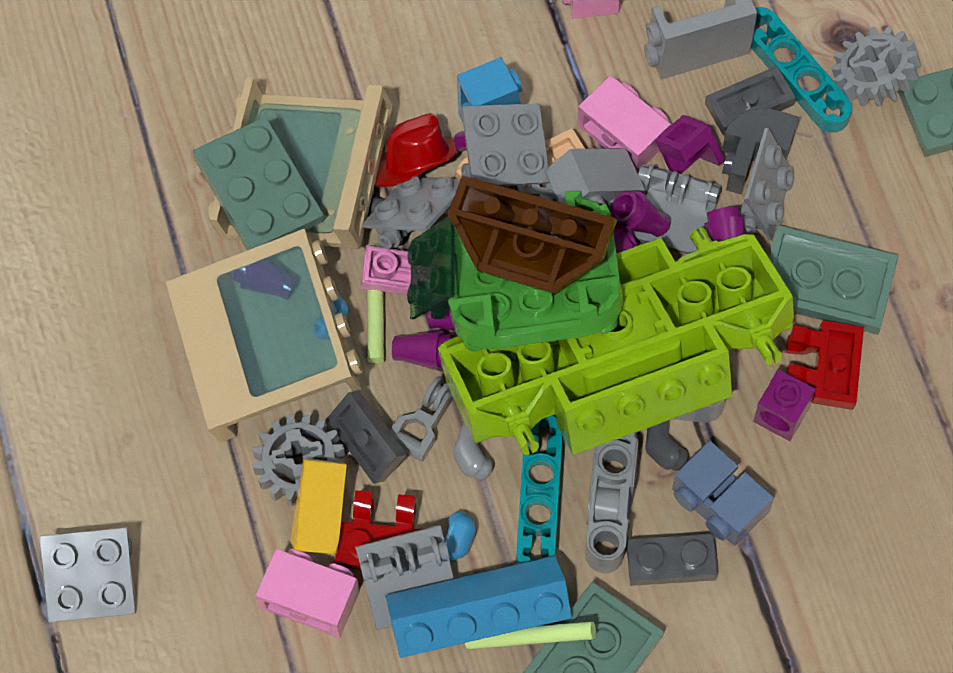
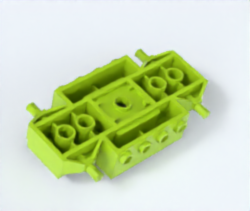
(651, 368)

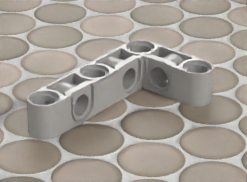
(612, 493)

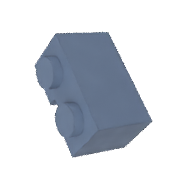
(726, 503)

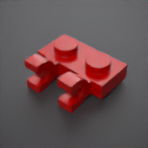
(836, 365)
(363, 532)

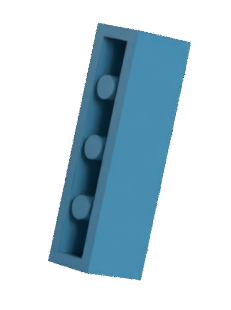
(478, 606)

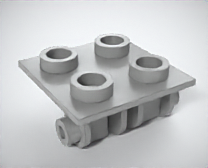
(505, 144)
(767, 188)
(682, 200)
(411, 207)
(401, 565)
(87, 574)

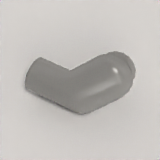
(470, 456)

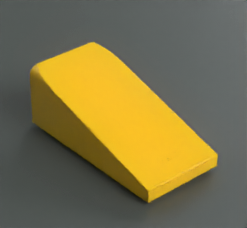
(319, 507)

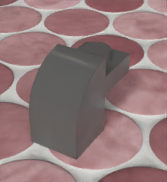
(744, 138)

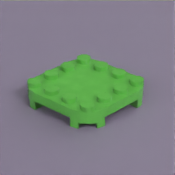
(507, 314)

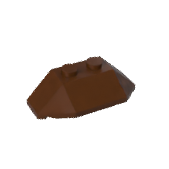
(528, 235)

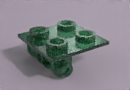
(432, 271)

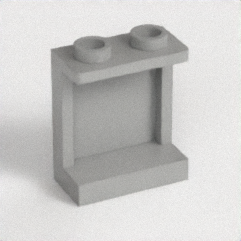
(699, 39)

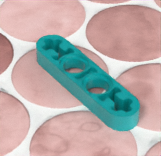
(801, 66)
(536, 494)

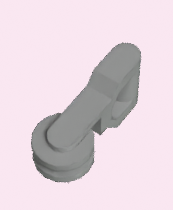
(441, 397)

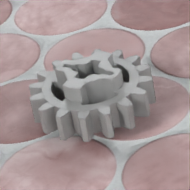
(876, 66)
(282, 461)

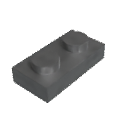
(759, 91)
(366, 437)
(671, 559)

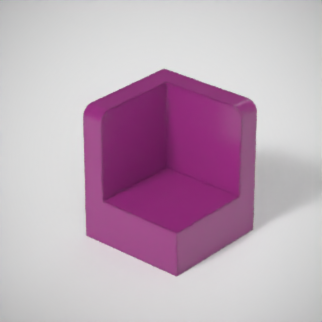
(687, 142)

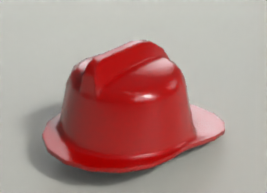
(413, 150)

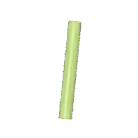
(375, 325)
(539, 635)

